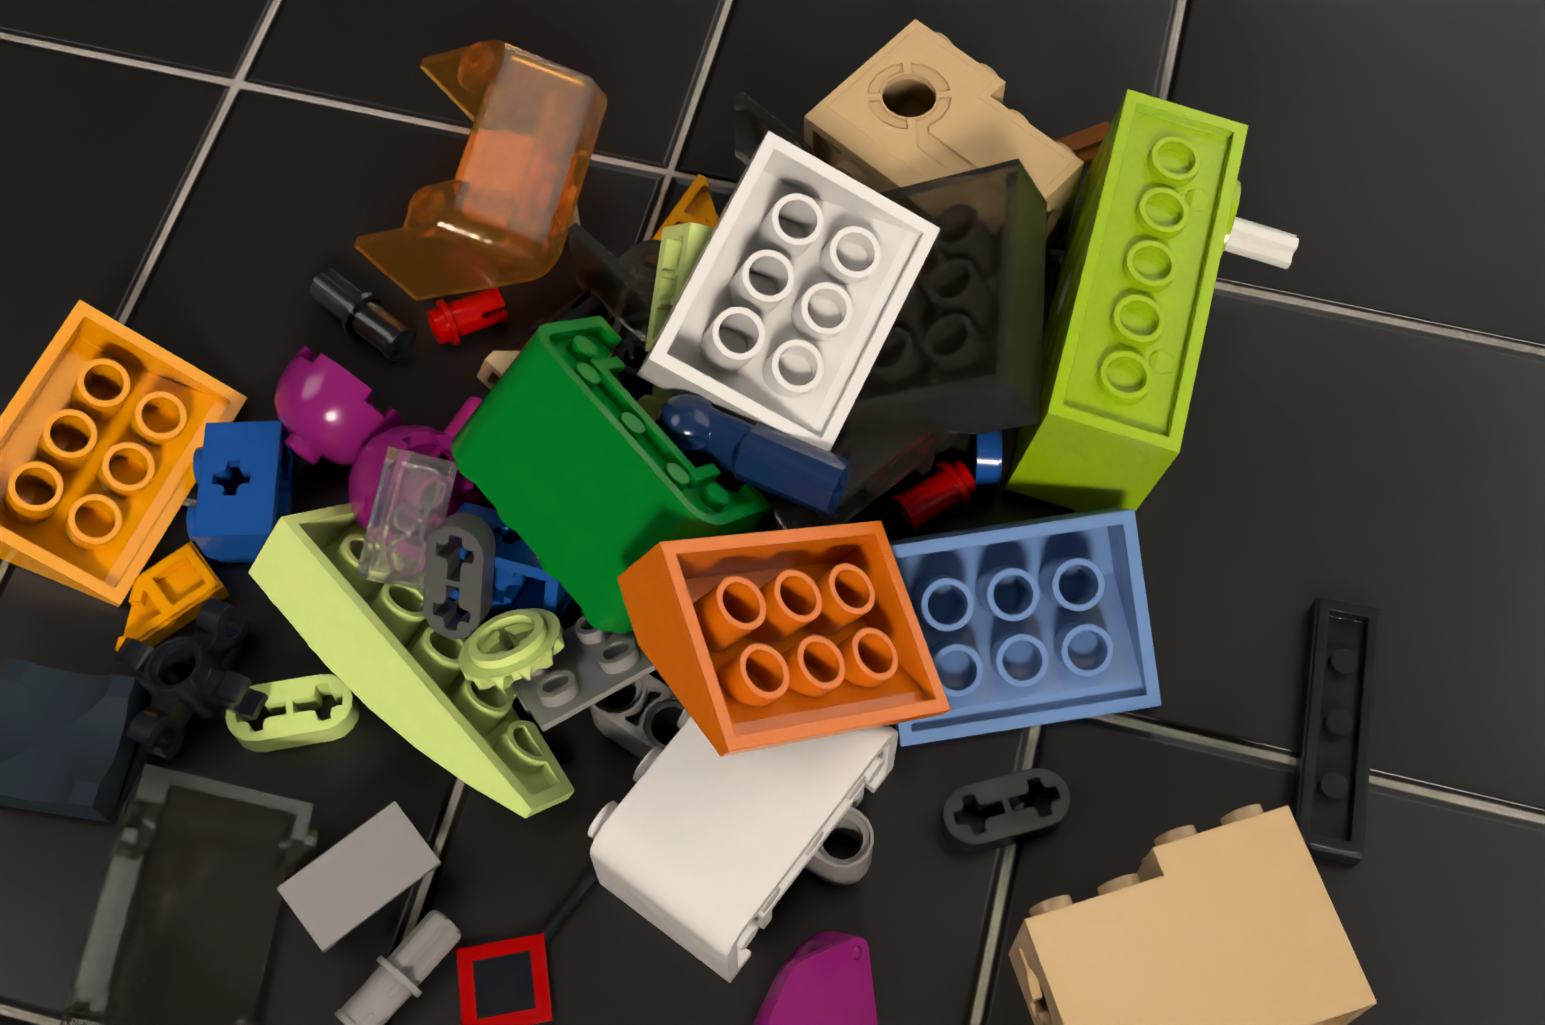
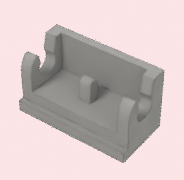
(358, 876)

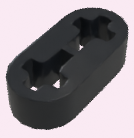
(1000, 795)

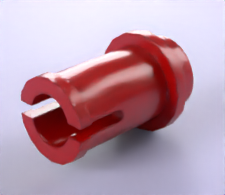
(466, 315)
(935, 494)

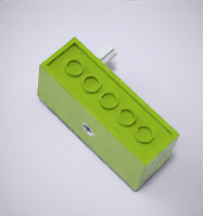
(1136, 304)

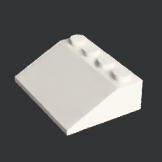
(791, 296)

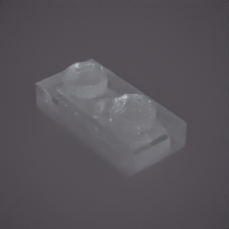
(405, 512)

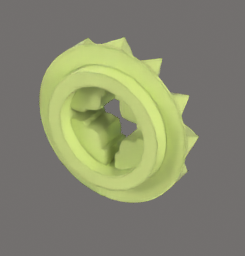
(535, 639)

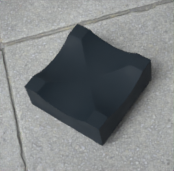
(65, 738)

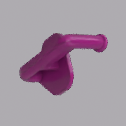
(823, 984)

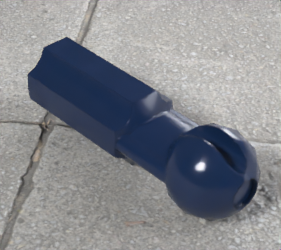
(756, 454)

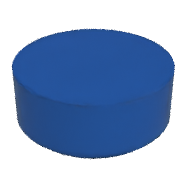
(986, 458)

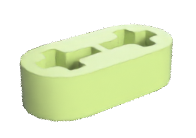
(294, 718)

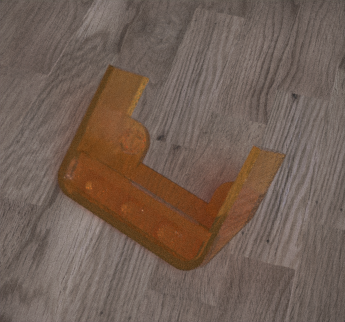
(514, 182)

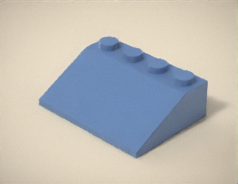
(1031, 622)

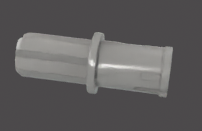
(401, 972)

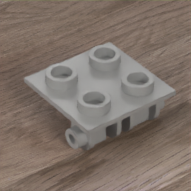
(582, 673)

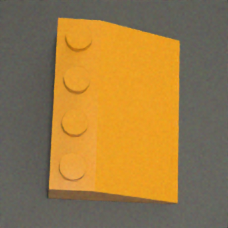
(101, 453)

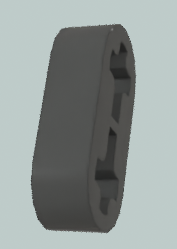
(446, 574)

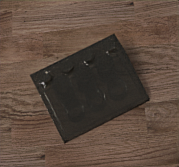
(973, 320)

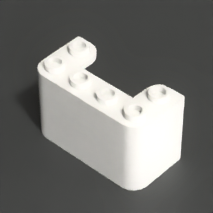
(721, 839)

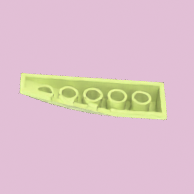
(401, 666)

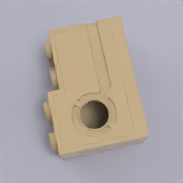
(934, 113)
(1201, 935)

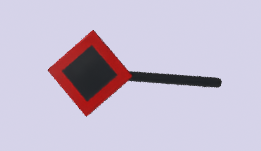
(510, 978)

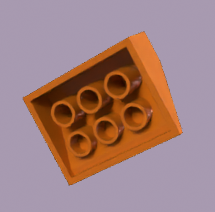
(783, 634)

